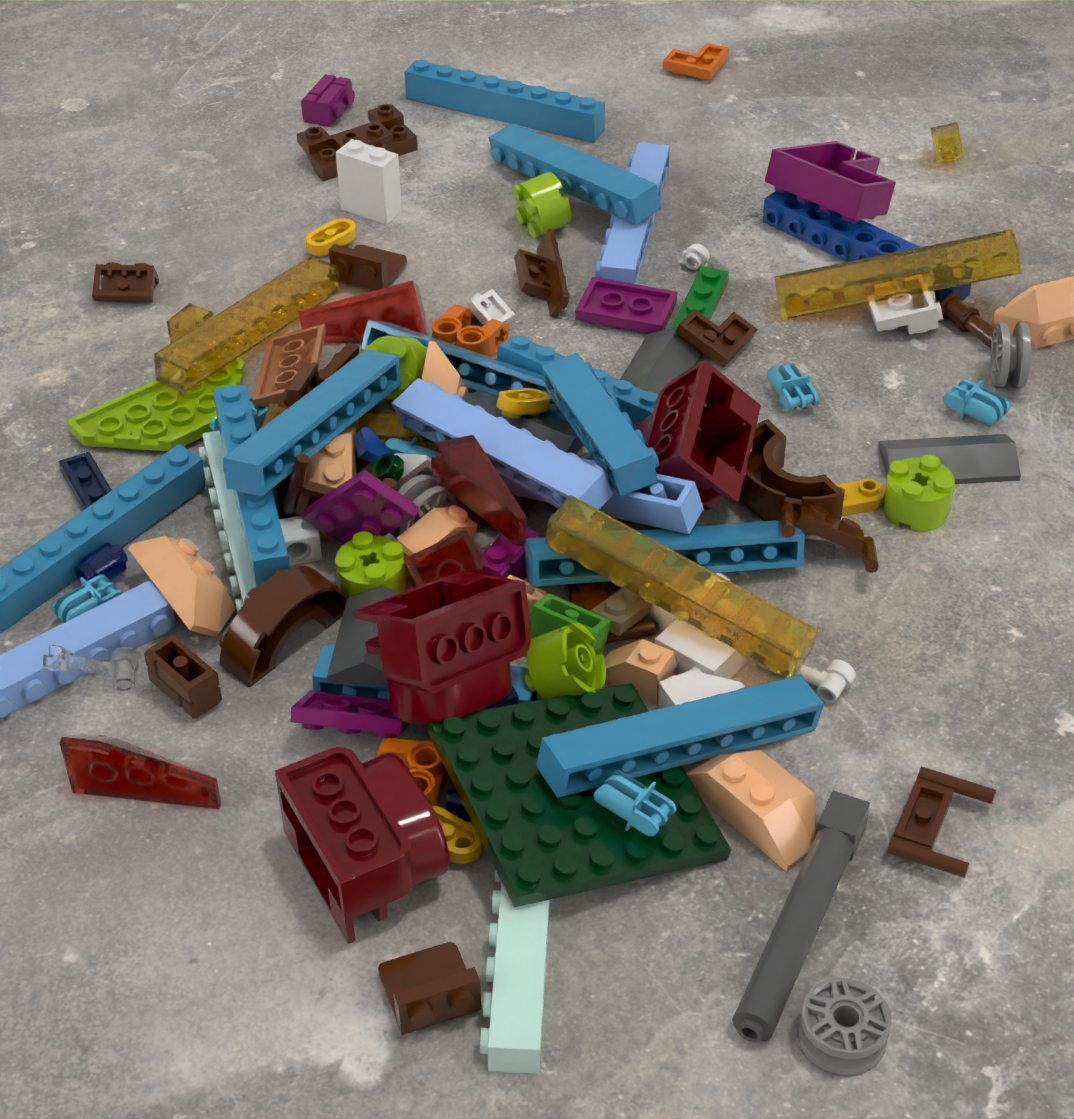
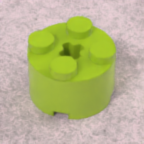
(541, 204)
(411, 358)
(918, 493)
(370, 562)
(564, 663)

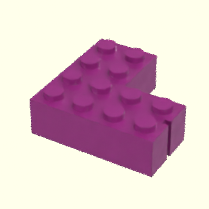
(832, 179)

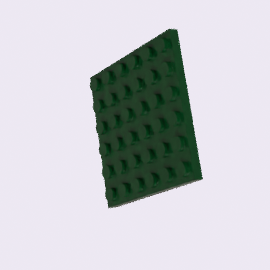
(570, 842)

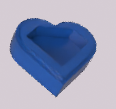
(369, 446)

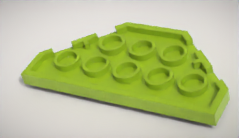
(155, 414)

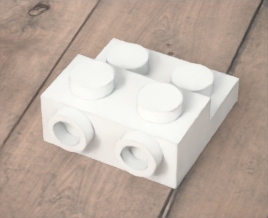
(915, 311)

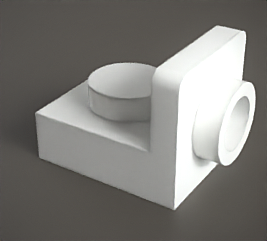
(488, 307)

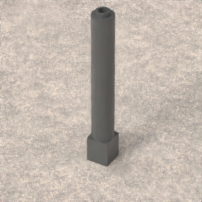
(801, 916)

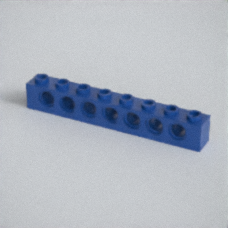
(837, 236)

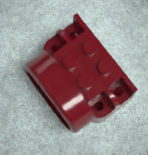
(703, 432)
(448, 645)
(360, 831)

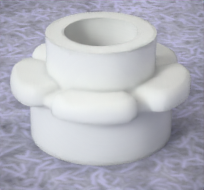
(695, 256)

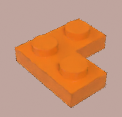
(699, 65)

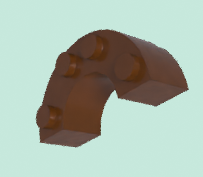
(769, 486)
(272, 615)

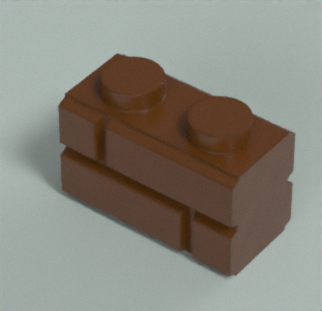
(183, 676)

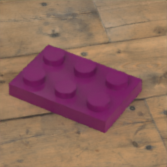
(626, 305)
(359, 506)
(347, 713)

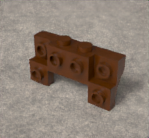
(383, 131)

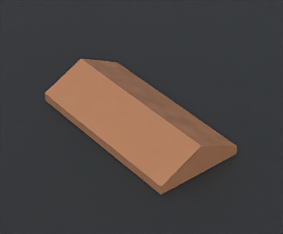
(284, 359)

